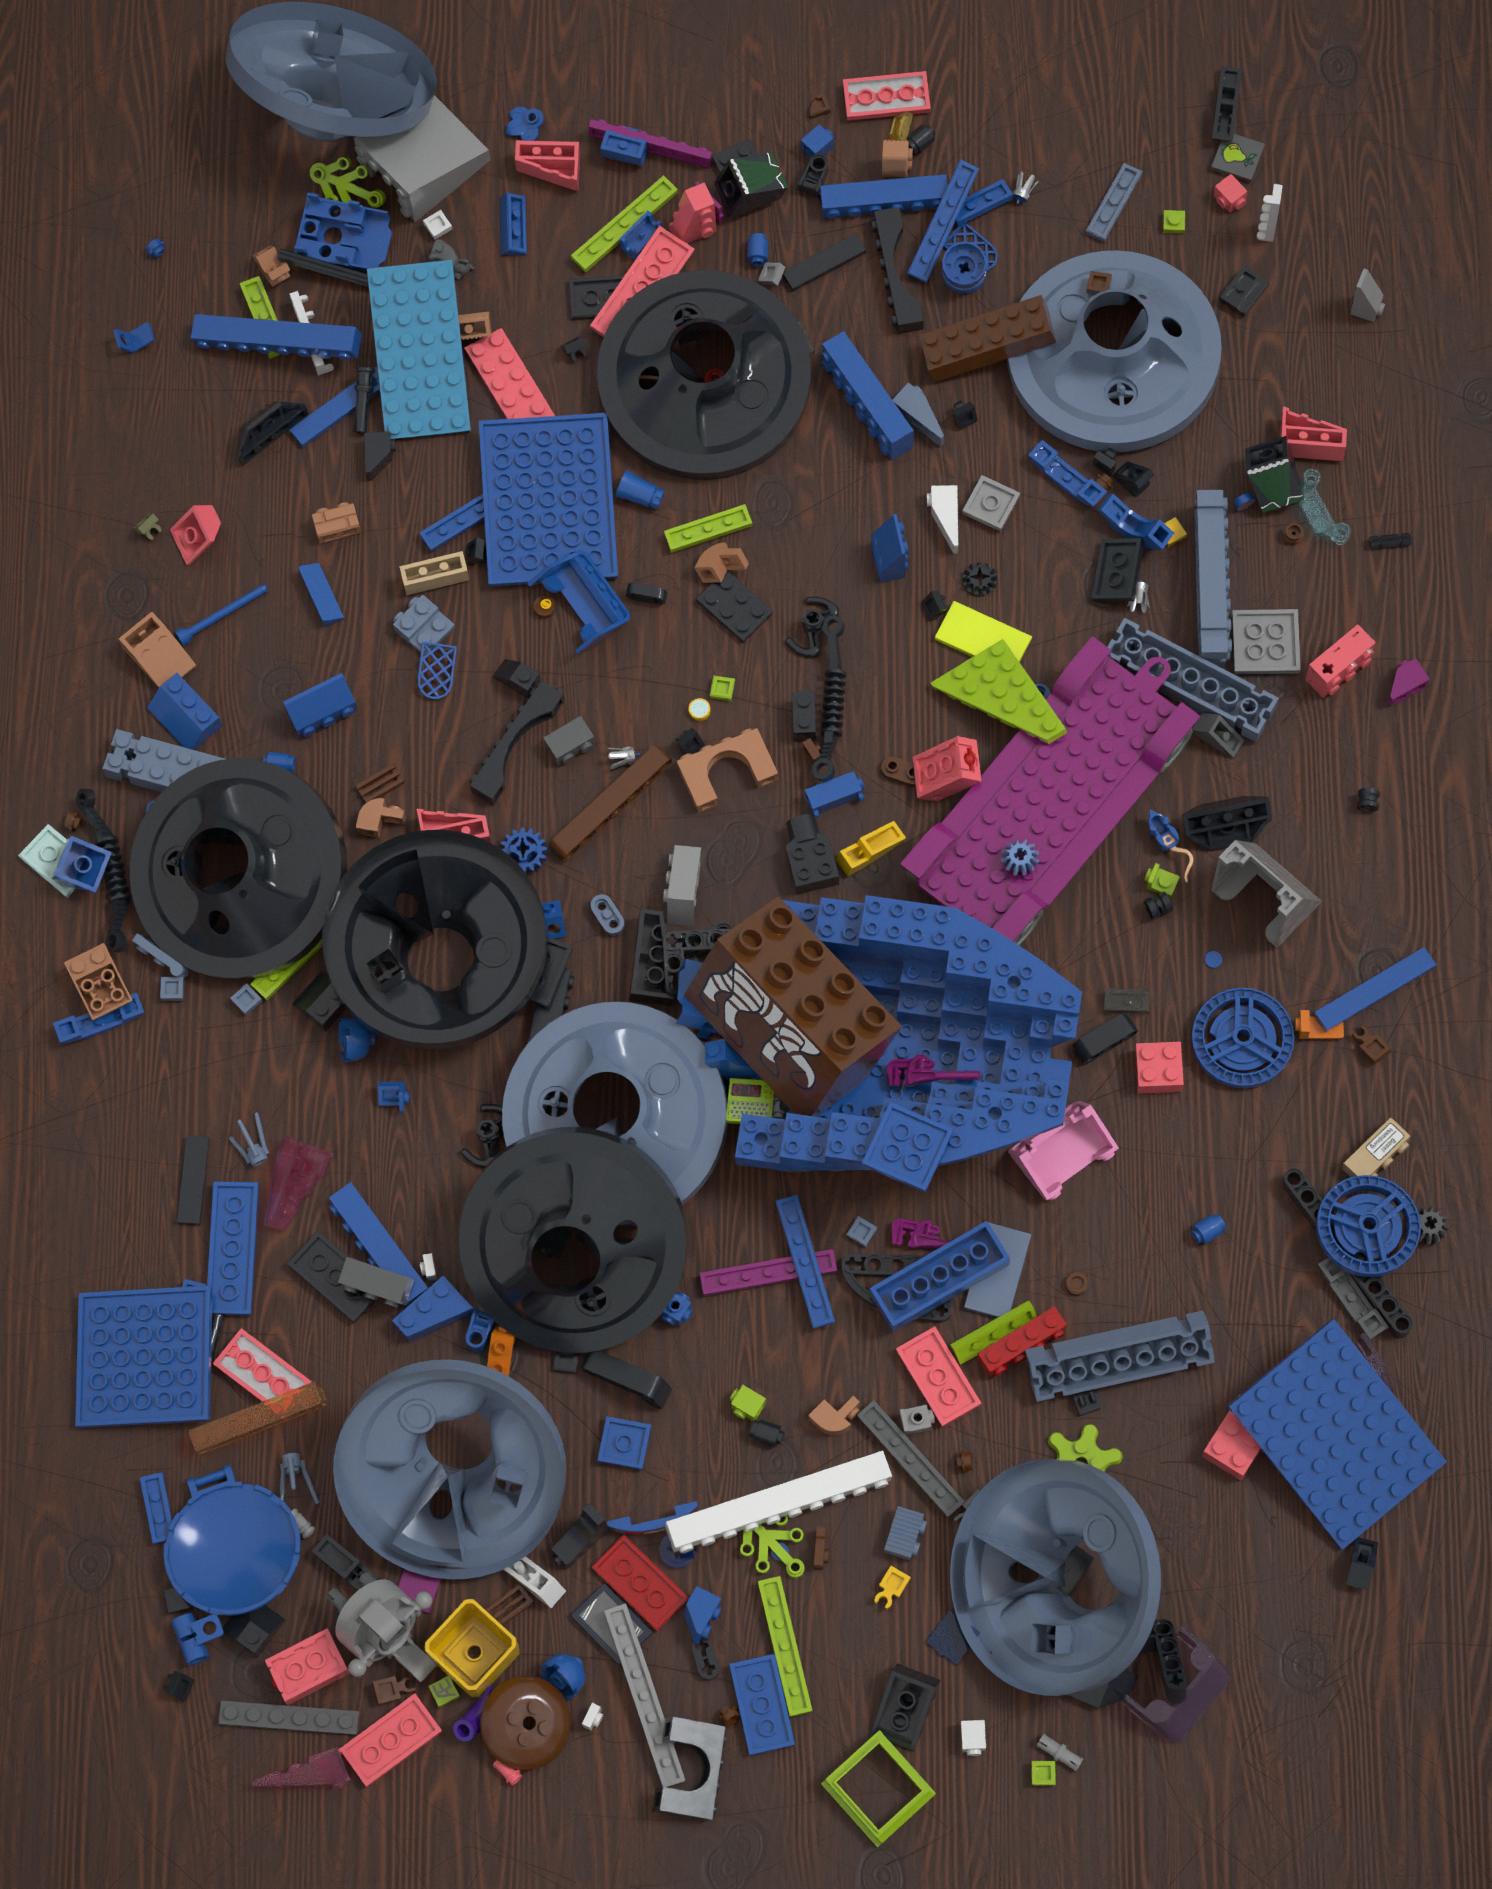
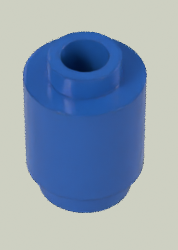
(757, 249)
(282, 760)
(1208, 1229)

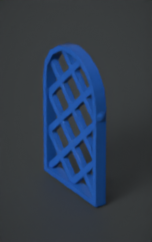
(975, 234)
(450, 678)

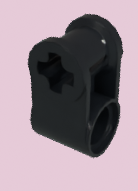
(812, 177)

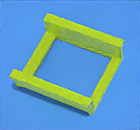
(875, 1835)

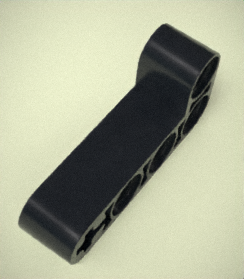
(628, 1377)
(1164, 1642)

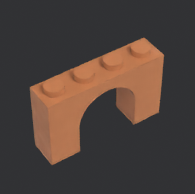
(746, 747)

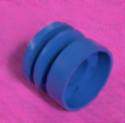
(963, 256)

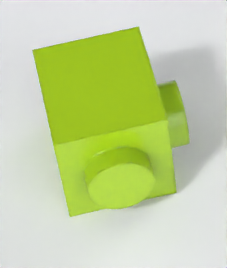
(747, 1403)

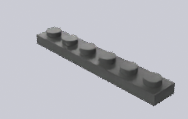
(910, 1459)
(289, 1718)

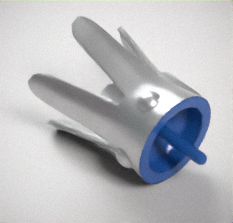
(1022, 194)
(1140, 597)
(625, 753)

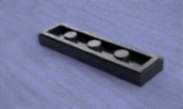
(824, 262)
(193, 1180)

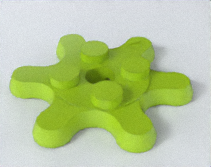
(1085, 1449)

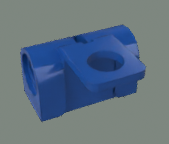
(624, 148)
(192, 1637)

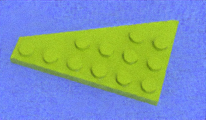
(1003, 690)

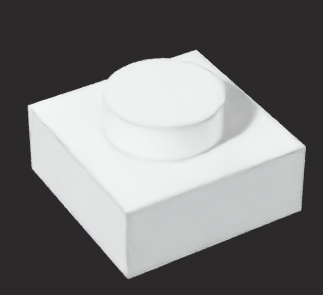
(437, 224)
(428, 1267)
(592, 1717)

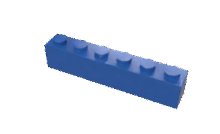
(871, 196)
(373, 1237)

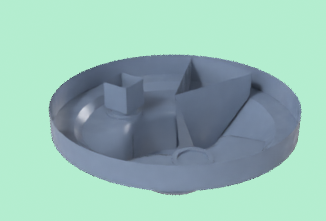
(330, 70)
(1167, 376)
(679, 1095)
(390, 1476)
(1036, 1519)

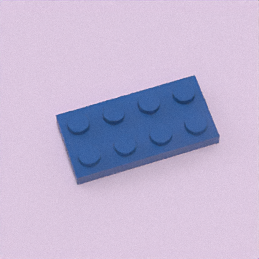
(762, 1704)

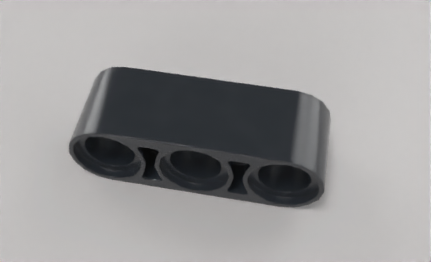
(1105, 1038)

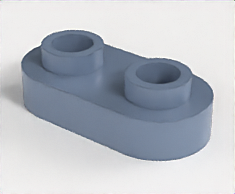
(607, 916)

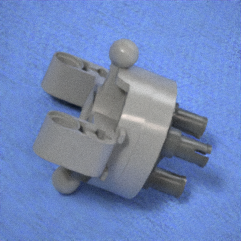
(379, 1624)

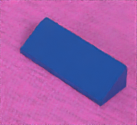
(513, 225)
(321, 593)

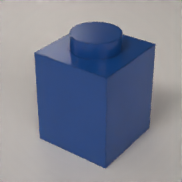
(817, 142)

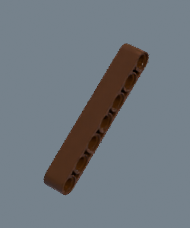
(610, 803)

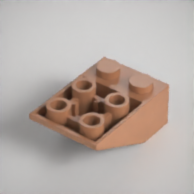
(156, 650)
(98, 981)

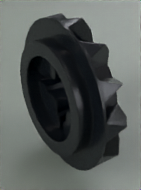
(987, 583)

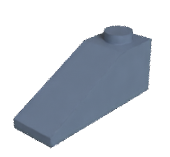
(918, 412)

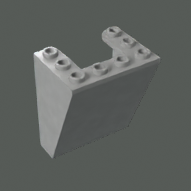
(424, 160)
(1245, 861)

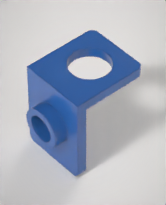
(135, 339)
(553, 915)

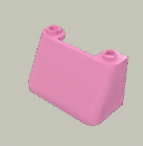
(1064, 1151)

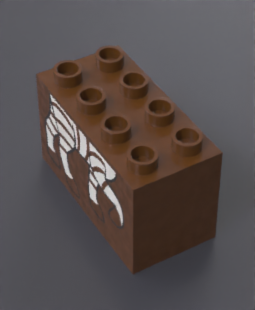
(792, 1009)

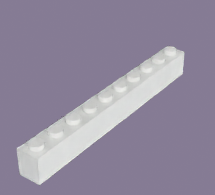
(775, 1502)

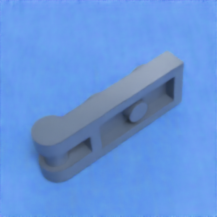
(147, 946)

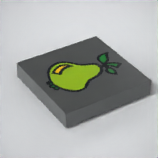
(1238, 157)

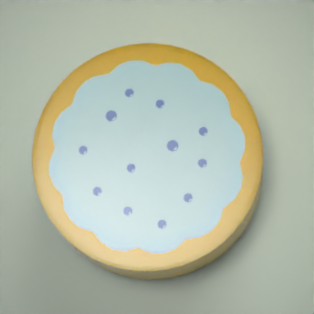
(699, 709)

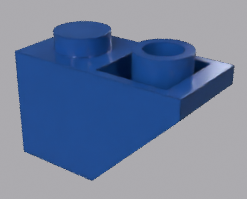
(699, 1613)

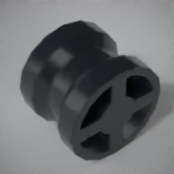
(1368, 800)

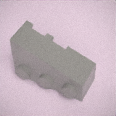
(683, 885)

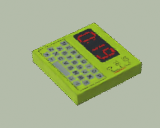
(750, 1098)

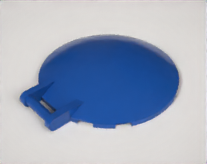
(231, 1546)

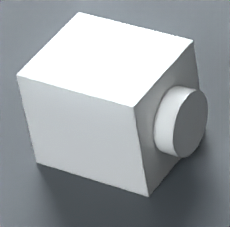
(973, 1737)

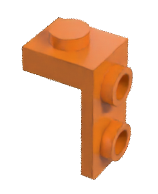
(1311, 1029)
(501, 1350)

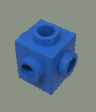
(679, 1315)

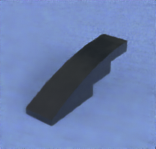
(1226, 104)

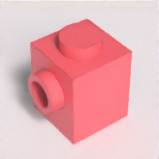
(1230, 194)

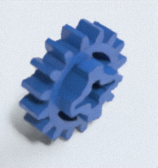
(532, 851)

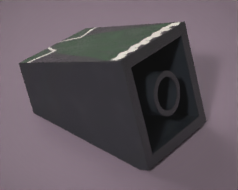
(750, 183)
(1274, 474)

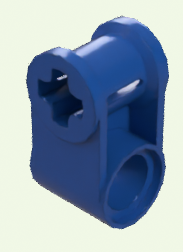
(480, 1326)

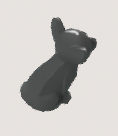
(442, 251)

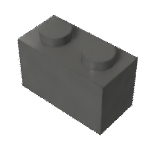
(569, 741)

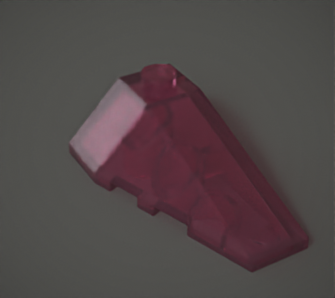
(294, 1175)
(322, 1771)

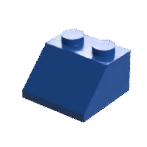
(81, 865)

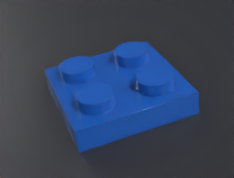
(624, 1443)

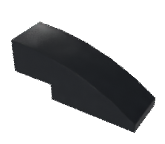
(341, 1561)

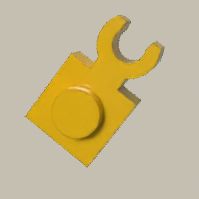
(893, 1584)

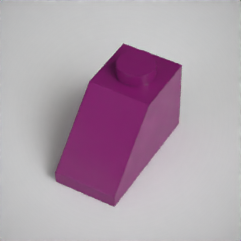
(1408, 680)

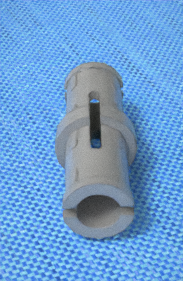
(1059, 1752)

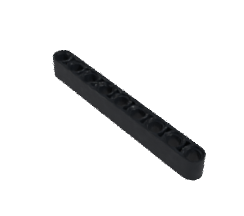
(1376, 1300)

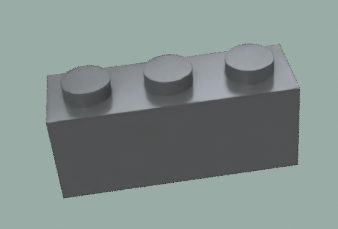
(375, 1282)

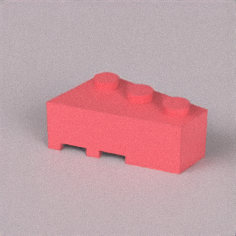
(550, 161)
(1313, 438)
(460, 822)

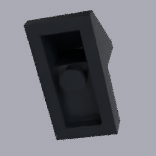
(1133, 477)

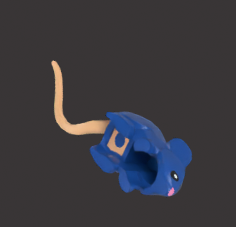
(1166, 836)

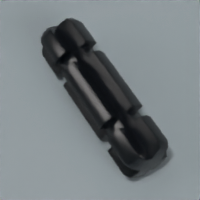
(1391, 540)

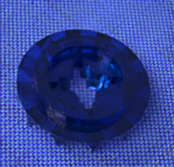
(669, 1556)

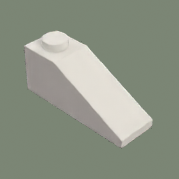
(945, 512)
(536, 1581)

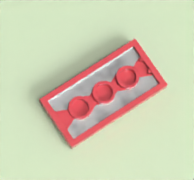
(886, 95)
(258, 1368)

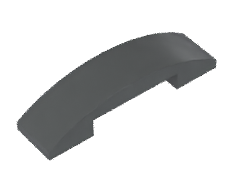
(1352, 1299)

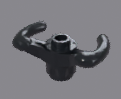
(812, 626)
(488, 1135)

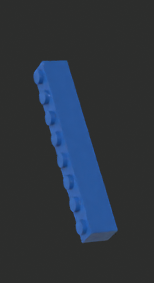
(276, 336)

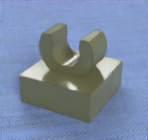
(146, 524)

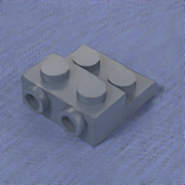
(422, 624)

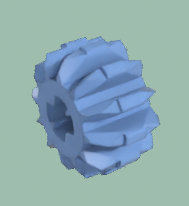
(1020, 865)

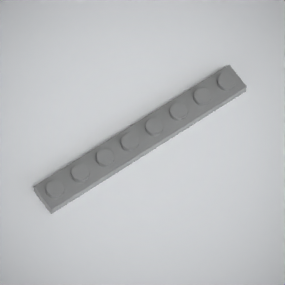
(644, 1695)

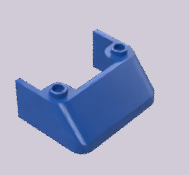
(588, 595)

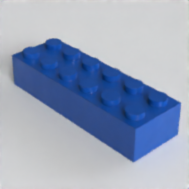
(867, 396)
(939, 1276)

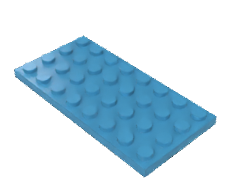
(419, 349)

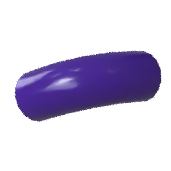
(469, 1723)

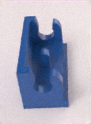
(638, 235)

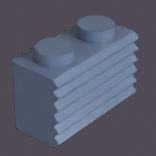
(904, 1533)

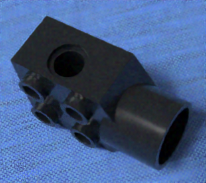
(810, 855)

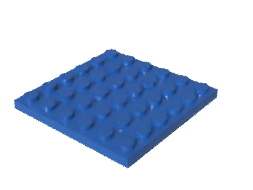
(144, 1357)

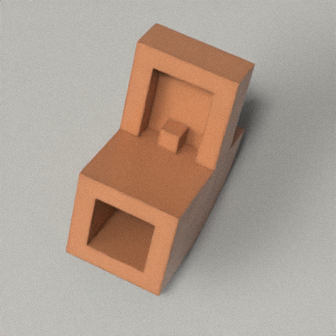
(271, 268)
(717, 560)
(374, 814)
(830, 1421)

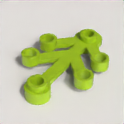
(343, 182)
(769, 1538)

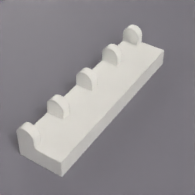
(1270, 214)
(303, 318)

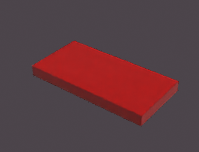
(640, 1583)

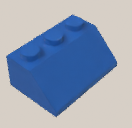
(320, 706)
(184, 713)

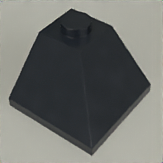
(254, 1628)

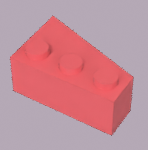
(695, 216)

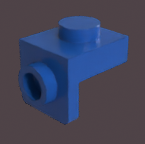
(393, 1094)

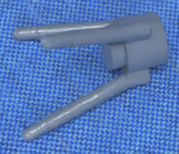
(256, 1154)
(291, 1466)

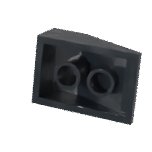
(905, 1706)

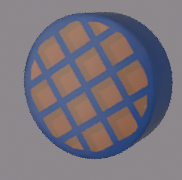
(1244, 501)

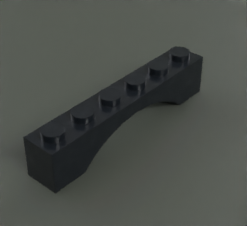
(906, 308)
(540, 707)

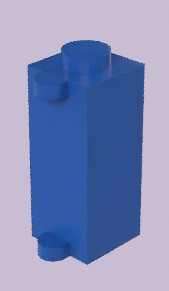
(834, 793)

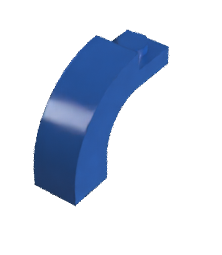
(1131, 525)

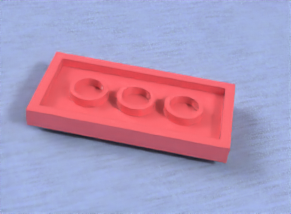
(938, 1376)
(391, 1740)

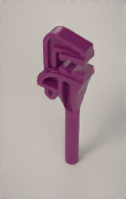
(920, 1072)
(922, 1238)

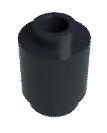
(921, 138)
(766, 1432)

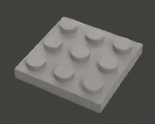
(1266, 641)

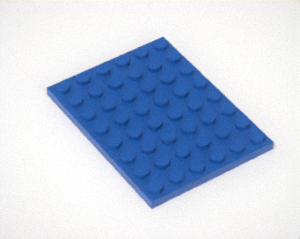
(546, 494)
(1337, 1434)

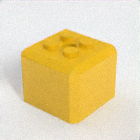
(467, 1628)

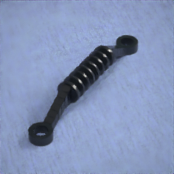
(833, 700)
(106, 840)

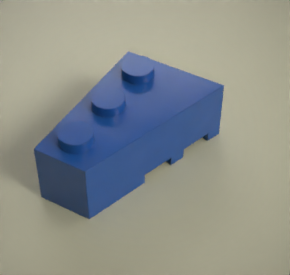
(432, 1310)

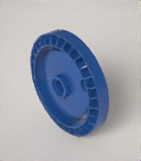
(1238, 1054)
(1376, 1211)

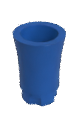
(639, 491)

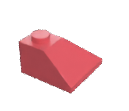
(196, 531)

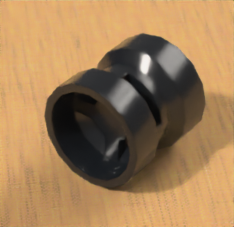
(1158, 905)

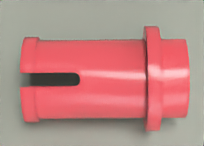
(510, 1774)

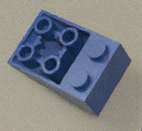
(890, 550)

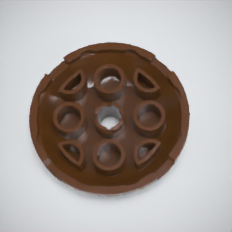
(503, 1722)

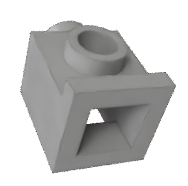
(911, 1426)

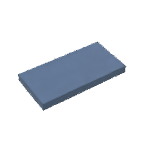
(996, 1293)

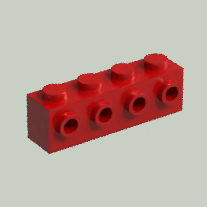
(1012, 1347)

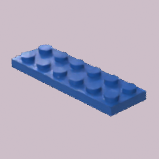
(233, 1247)

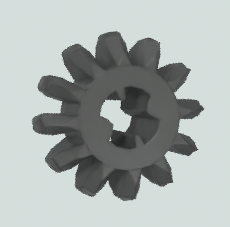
(1439, 1225)

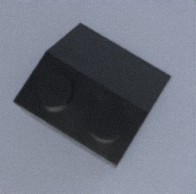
(320, 1002)

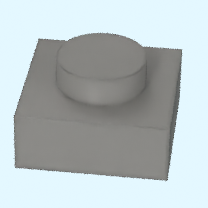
(771, 274)

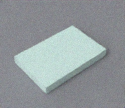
(43, 855)

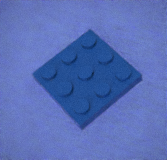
(907, 1147)

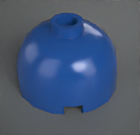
(354, 1039)
(564, 1673)

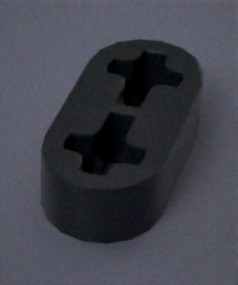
(646, 593)
(711, 1657)

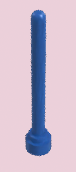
(186, 634)

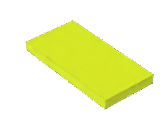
(974, 632)

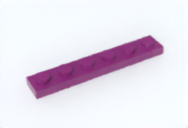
(657, 145)
(760, 1274)

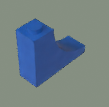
(729, 1063)

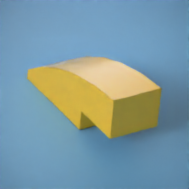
(870, 848)

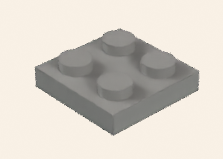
(991, 503)

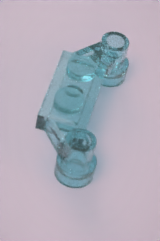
(1318, 514)

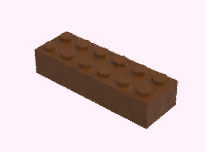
(988, 338)

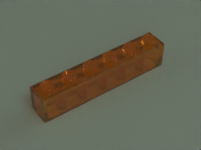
(257, 1417)

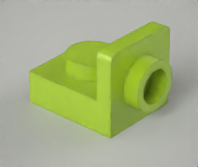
(1161, 880)

